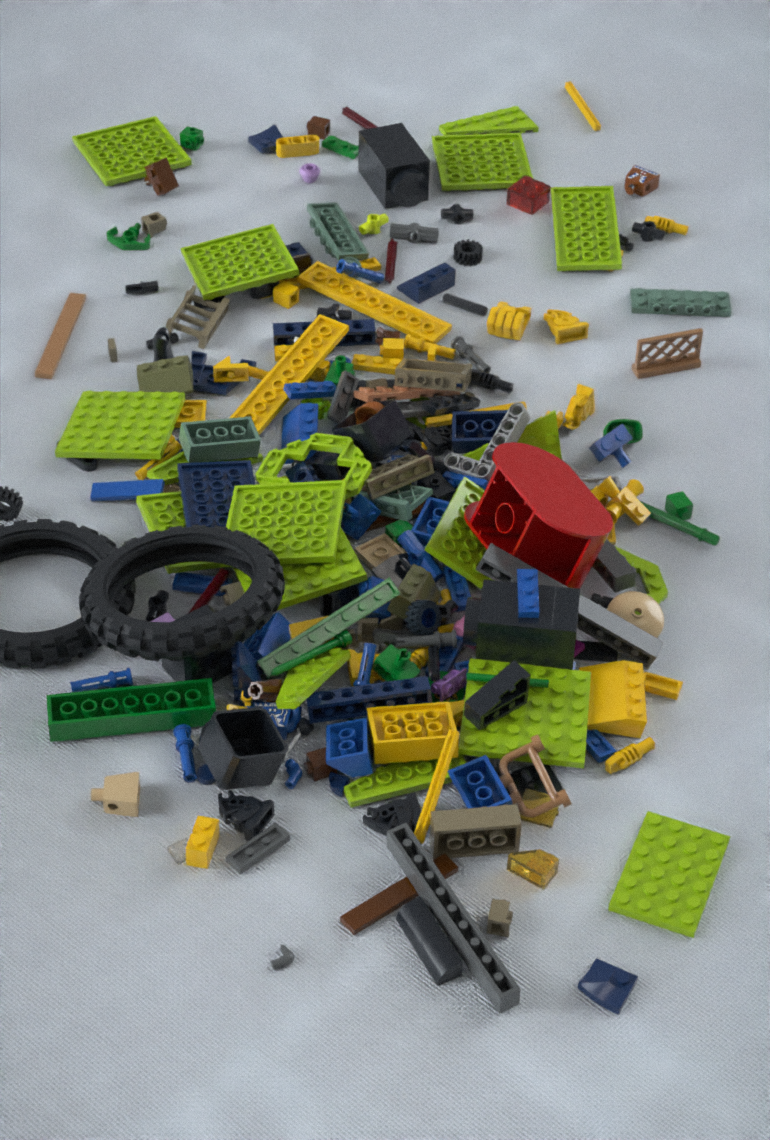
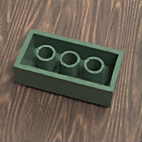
(219, 439)

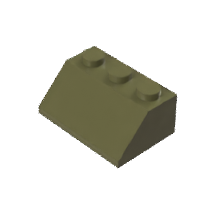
(166, 375)
(415, 586)

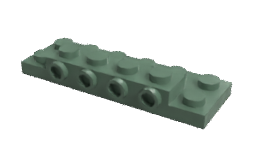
(335, 231)
(680, 302)

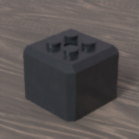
(379, 434)
(213, 666)
(242, 748)

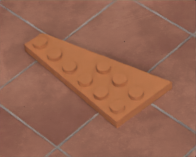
(398, 392)

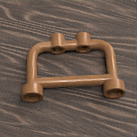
(532, 749)

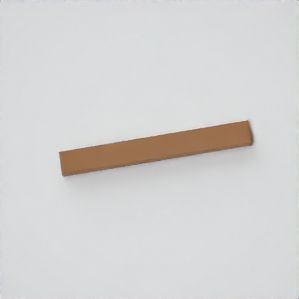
(60, 336)

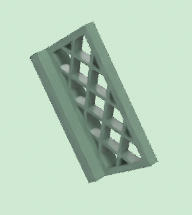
(395, 506)

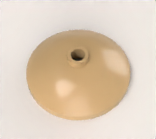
(651, 615)

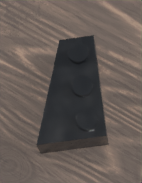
(498, 696)

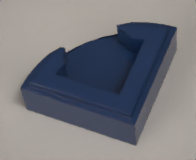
(337, 783)

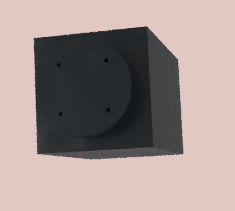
(393, 166)
(501, 636)

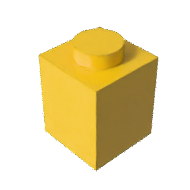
(286, 294)
(392, 348)

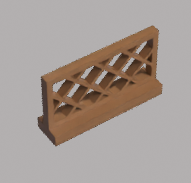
(668, 363)

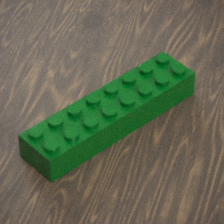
(129, 709)

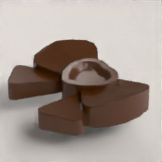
(381, 333)

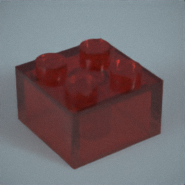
(528, 195)

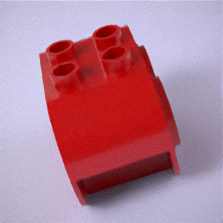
(540, 514)

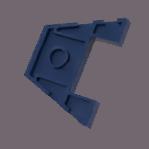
(203, 375)

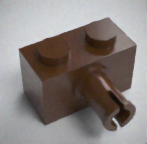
(160, 176)

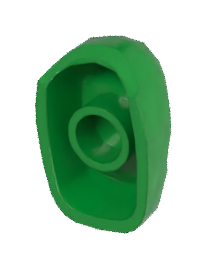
(633, 427)

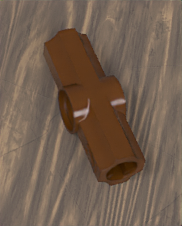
(265, 690)

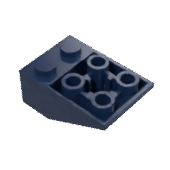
(246, 672)

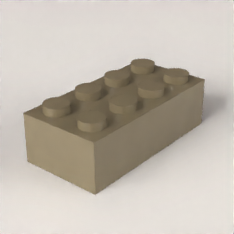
(475, 831)

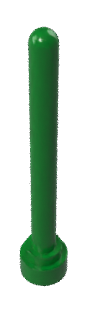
(341, 640)

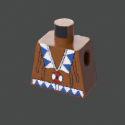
(641, 181)

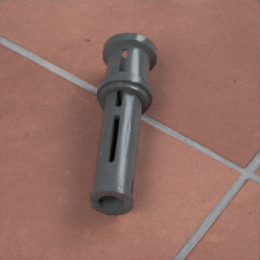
(466, 351)
(437, 639)

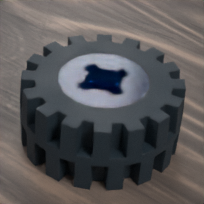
(423, 617)

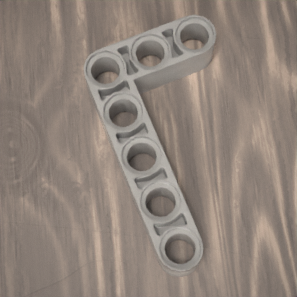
(508, 431)

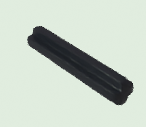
(465, 304)
(434, 663)

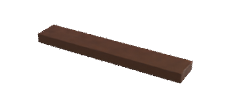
(390, 899)

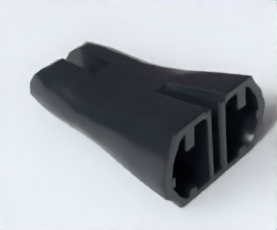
(161, 345)

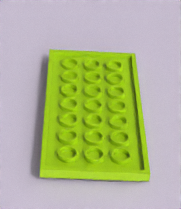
(585, 228)

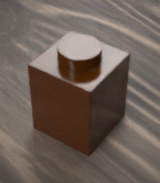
(318, 126)
(317, 766)

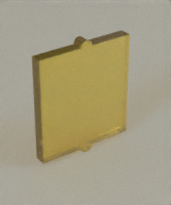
(534, 799)

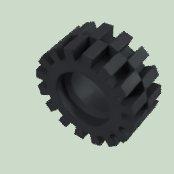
(468, 252)
(12, 499)

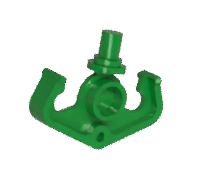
(128, 240)

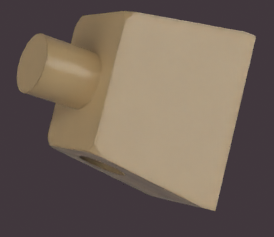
(119, 794)

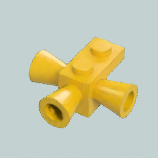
(624, 500)

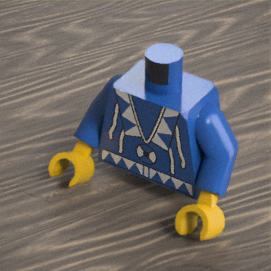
(284, 719)

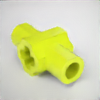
(373, 224)

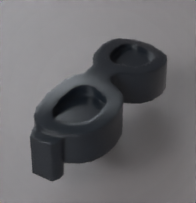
(624, 241)

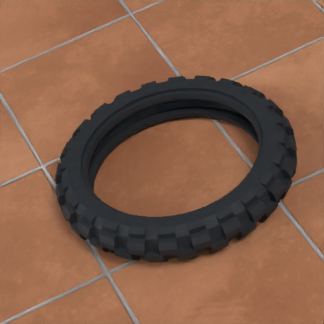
(189, 637)
(73, 639)

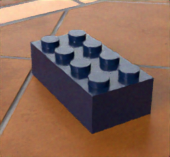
(474, 429)

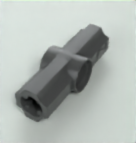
(414, 232)

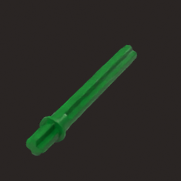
(682, 525)

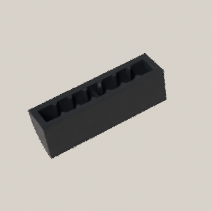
(429, 941)

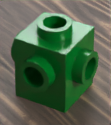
(191, 138)

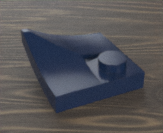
(265, 140)
(607, 985)

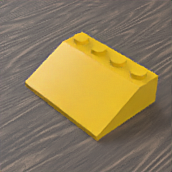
(617, 698)
(409, 731)

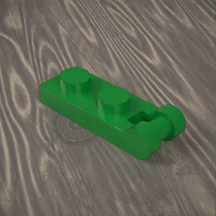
(341, 147)

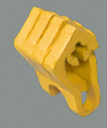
(508, 321)

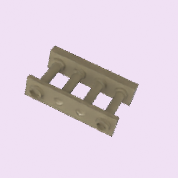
(209, 327)

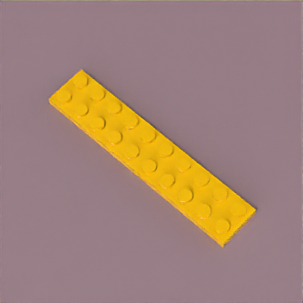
(374, 303)
(294, 366)

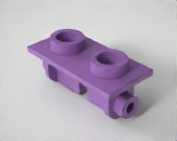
(450, 684)

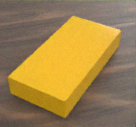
(662, 685)

